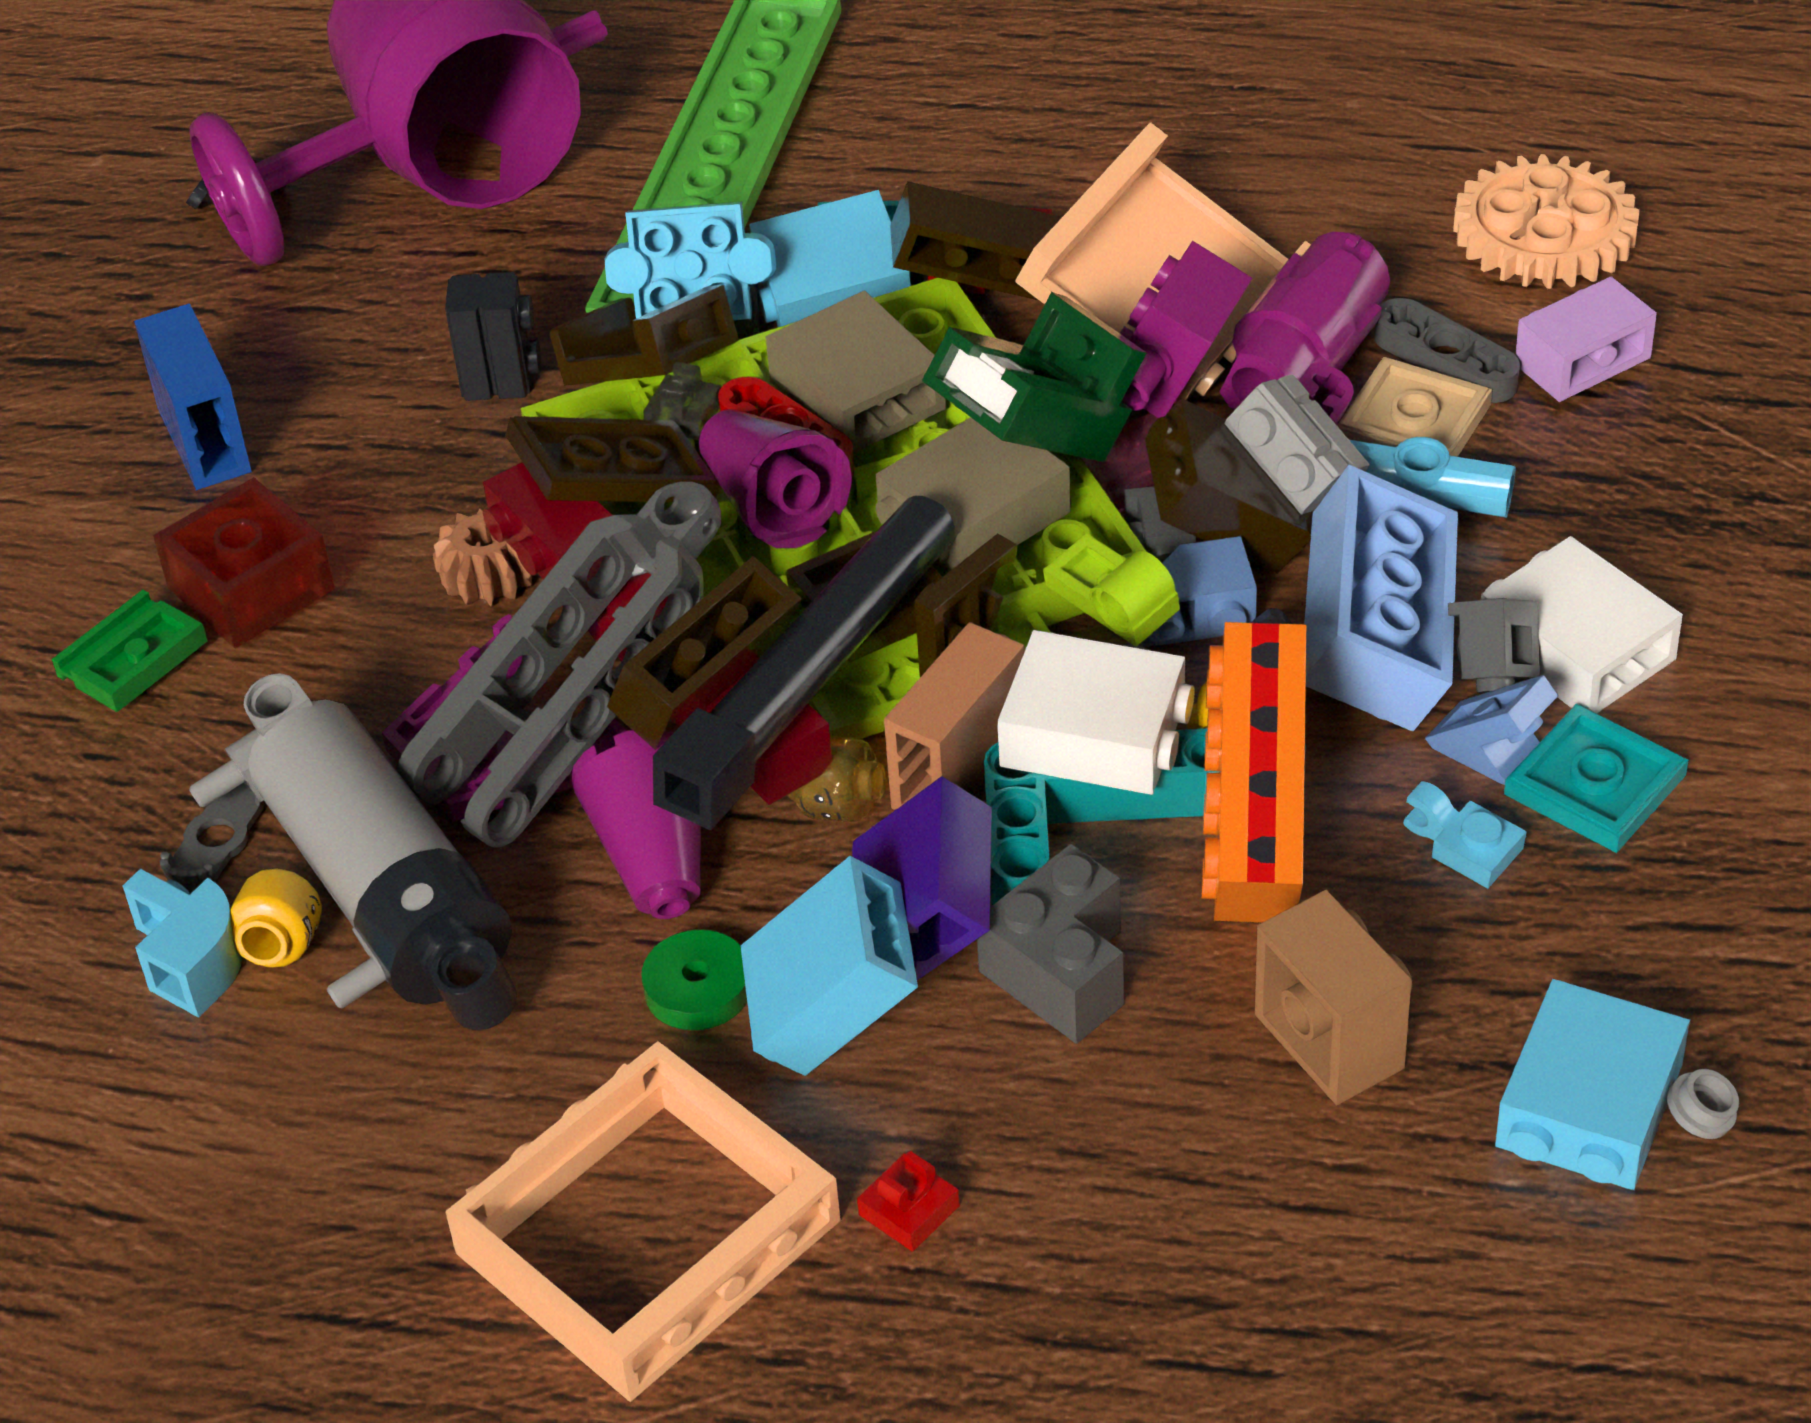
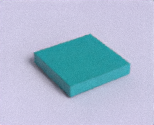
(1596, 777)

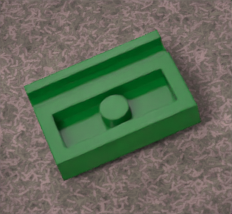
(129, 650)

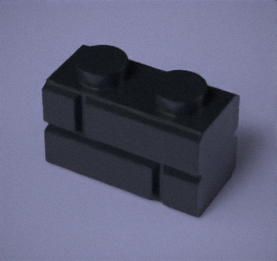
(490, 336)

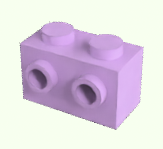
(1585, 338)

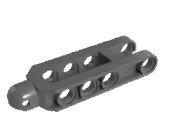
(547, 740)

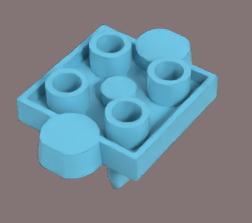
(686, 250)

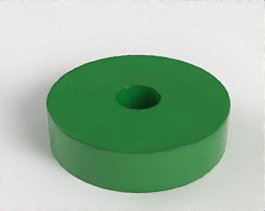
(695, 1003)

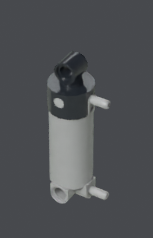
(377, 852)

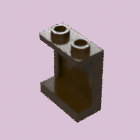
(619, 346)

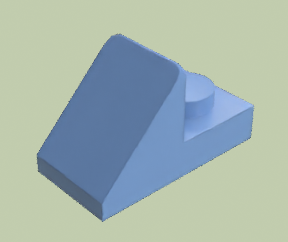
(1494, 728)

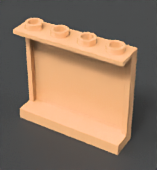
(1123, 233)

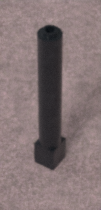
(715, 753)

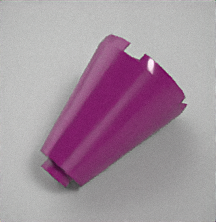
(776, 475)
(648, 845)

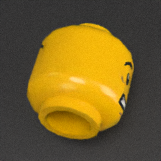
(275, 917)

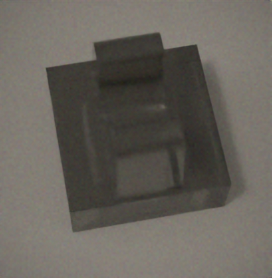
(684, 400)

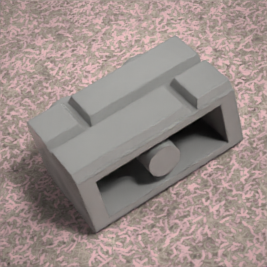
(1293, 441)

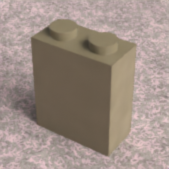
(854, 370)
(982, 485)

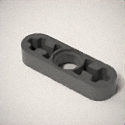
(1414, 330)

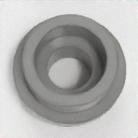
(1704, 1103)

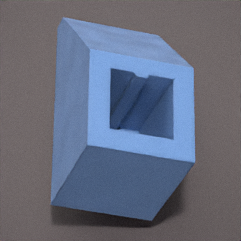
(1212, 589)

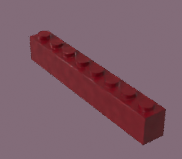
(543, 533)

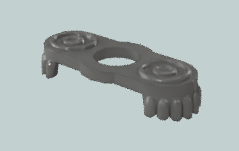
(197, 862)

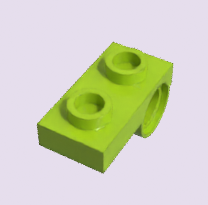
(1120, 593)

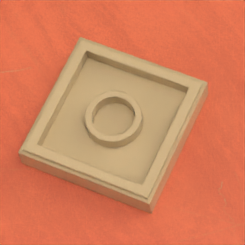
(1415, 402)

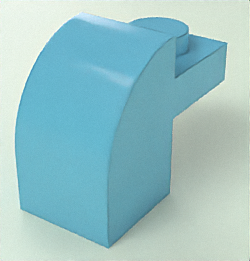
(188, 940)

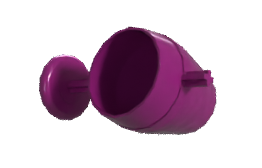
(405, 75)

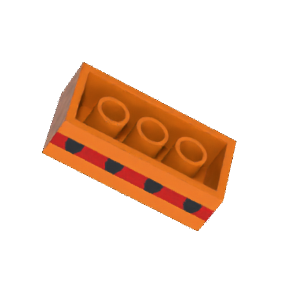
(1259, 760)

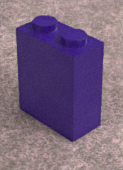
(943, 860)

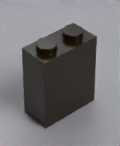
(1218, 490)

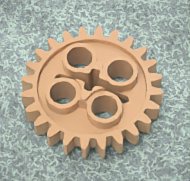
(1546, 221)

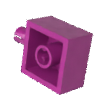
(1179, 324)

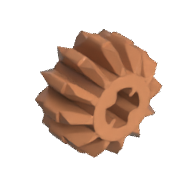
(476, 563)

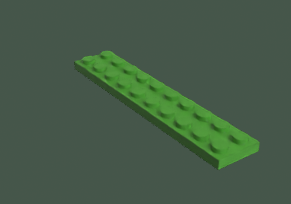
(737, 111)

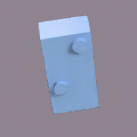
(1381, 598)

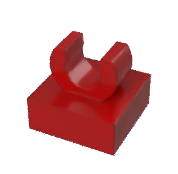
(908, 1201)

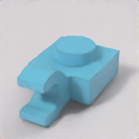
(1467, 840)

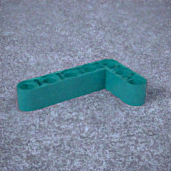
(1029, 801)

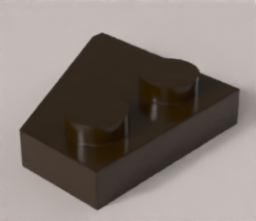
(960, 598)

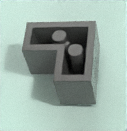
(1053, 944)

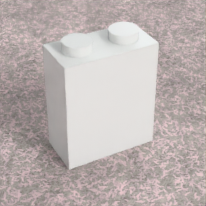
(1594, 624)
(1094, 712)

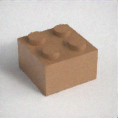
(1332, 996)

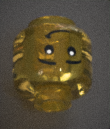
(847, 785)

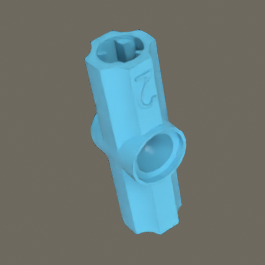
(1452, 481)

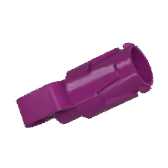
(1311, 321)

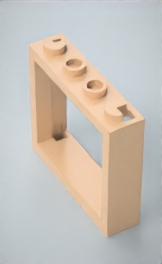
(712, 1288)

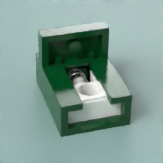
(1052, 391)

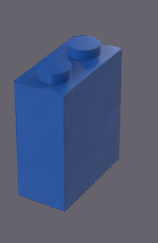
(193, 396)

